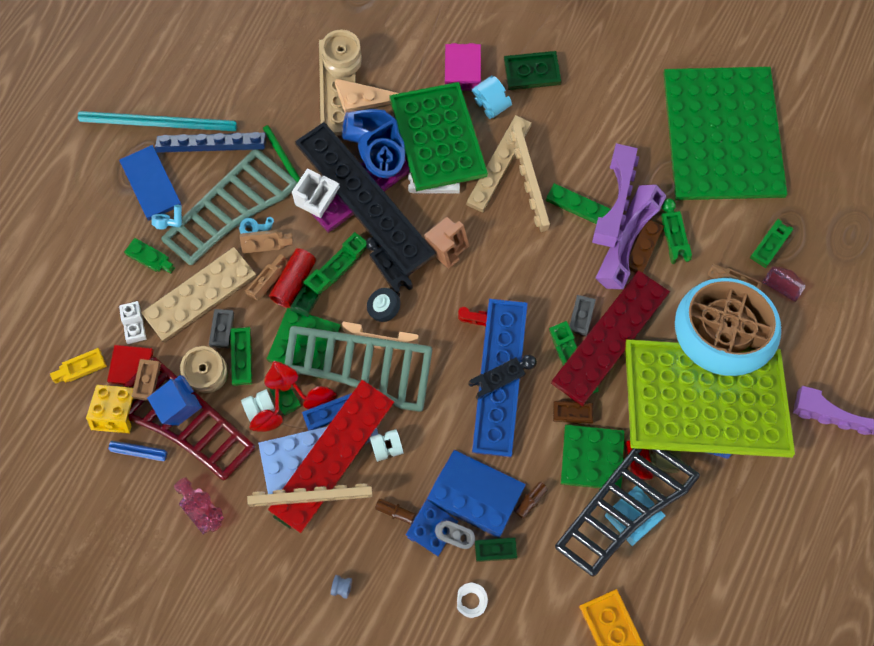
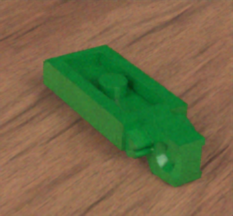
(148, 256)

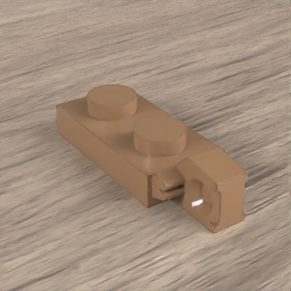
(264, 241)
(720, 272)
(266, 278)

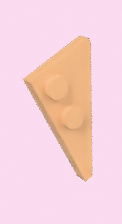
(360, 97)

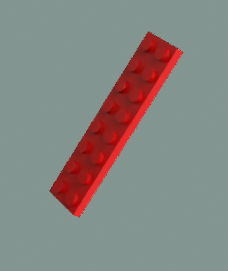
(334, 452)

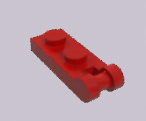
(466, 316)

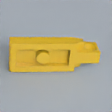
(79, 366)

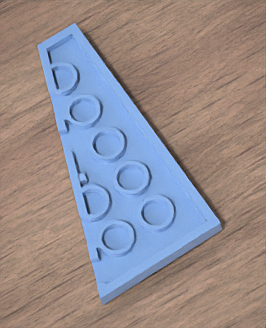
(285, 454)

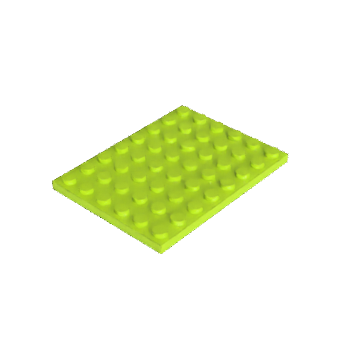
(695, 410)

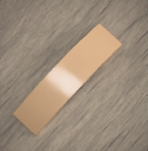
(356, 329)

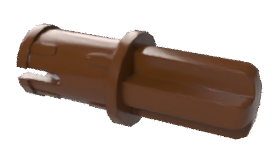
(531, 500)
(395, 511)

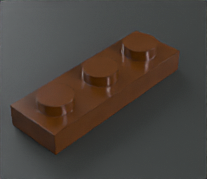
(644, 246)

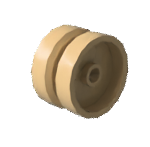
(341, 53)
(204, 369)

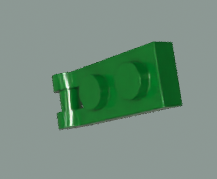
(771, 243)

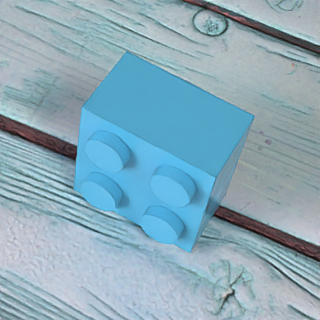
(632, 514)

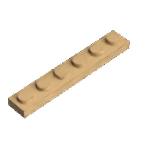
(496, 168)
(531, 184)
(302, 496)

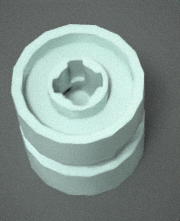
(255, 405)
(379, 446)

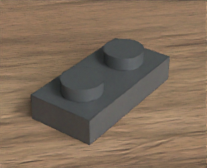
(582, 315)
(221, 328)

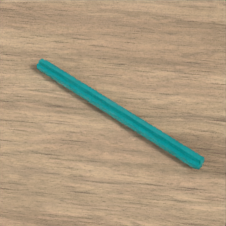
(158, 121)

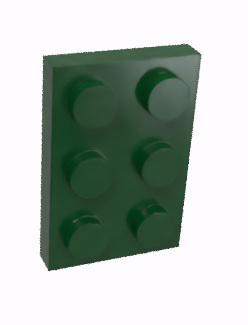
(532, 70)

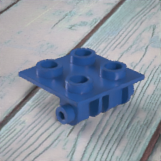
(424, 526)

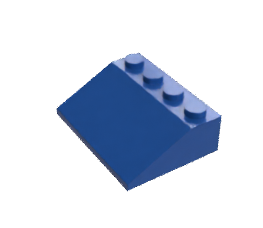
(476, 493)

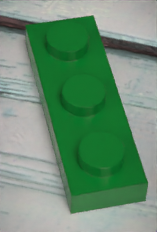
(241, 356)

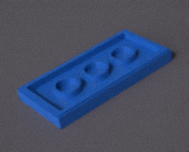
(150, 182)

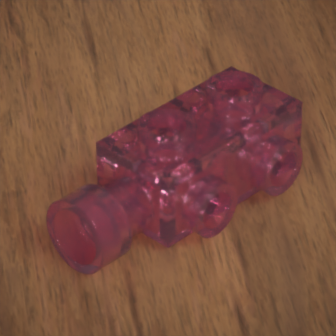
(199, 507)

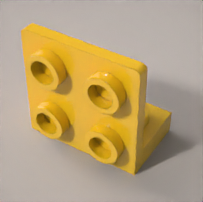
(110, 409)

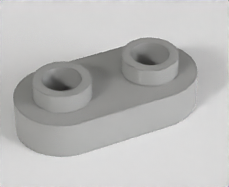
(454, 533)

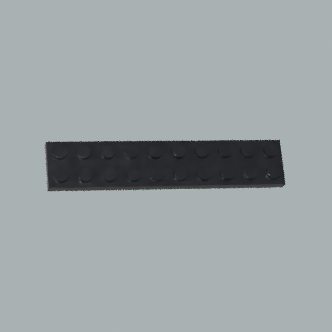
(366, 199)

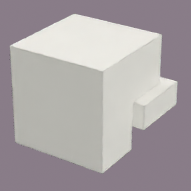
(314, 192)

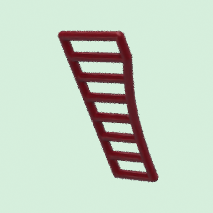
(181, 439)

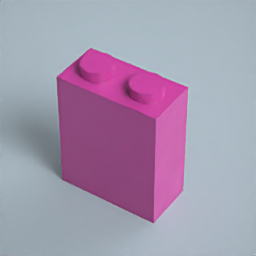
(463, 65)

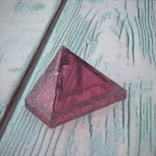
(784, 282)

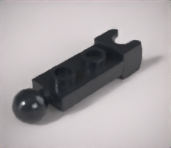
(387, 267)
(502, 375)

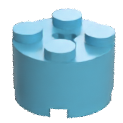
(491, 96)

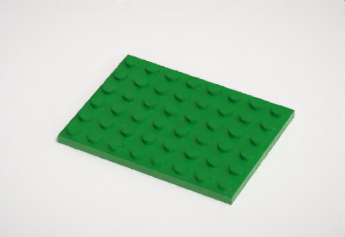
(724, 133)

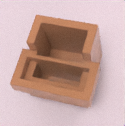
(448, 241)

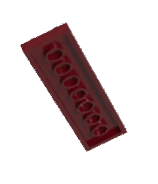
(608, 338)

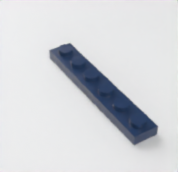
(210, 142)

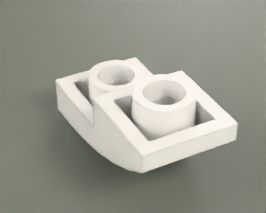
(133, 322)

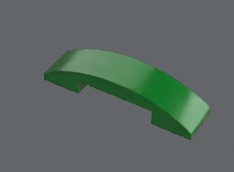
(337, 265)
(564, 342)

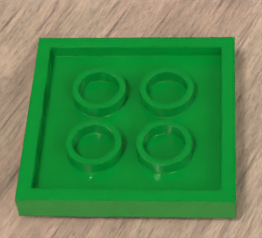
(280, 343)
(590, 456)

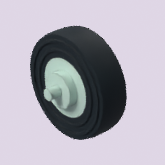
(383, 304)

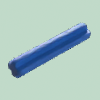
(138, 450)

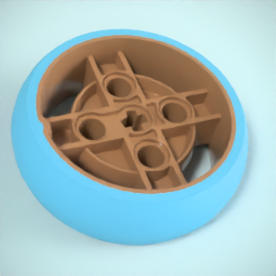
(733, 320)

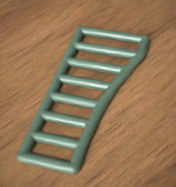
(245, 213)
(370, 343)

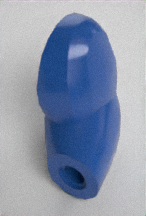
(377, 140)

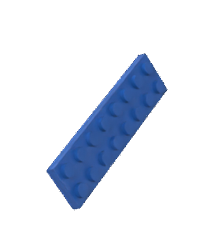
(498, 410)

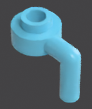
(161, 221)
(255, 227)

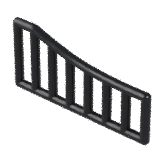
(631, 526)

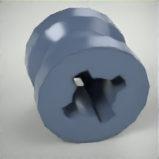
(341, 586)

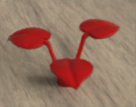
(282, 377)

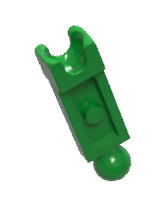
(675, 232)

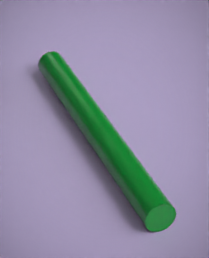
(281, 153)

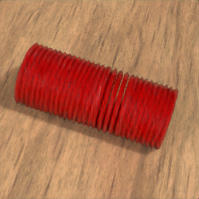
(292, 277)

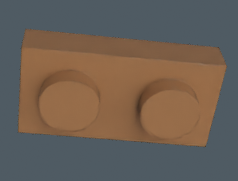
(146, 379)

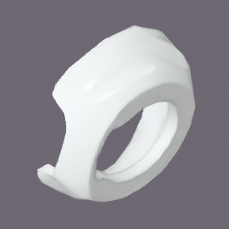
(480, 592)

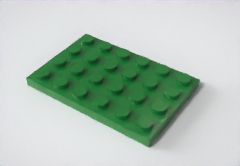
(438, 136)

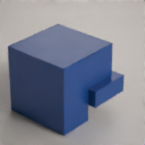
(174, 401)

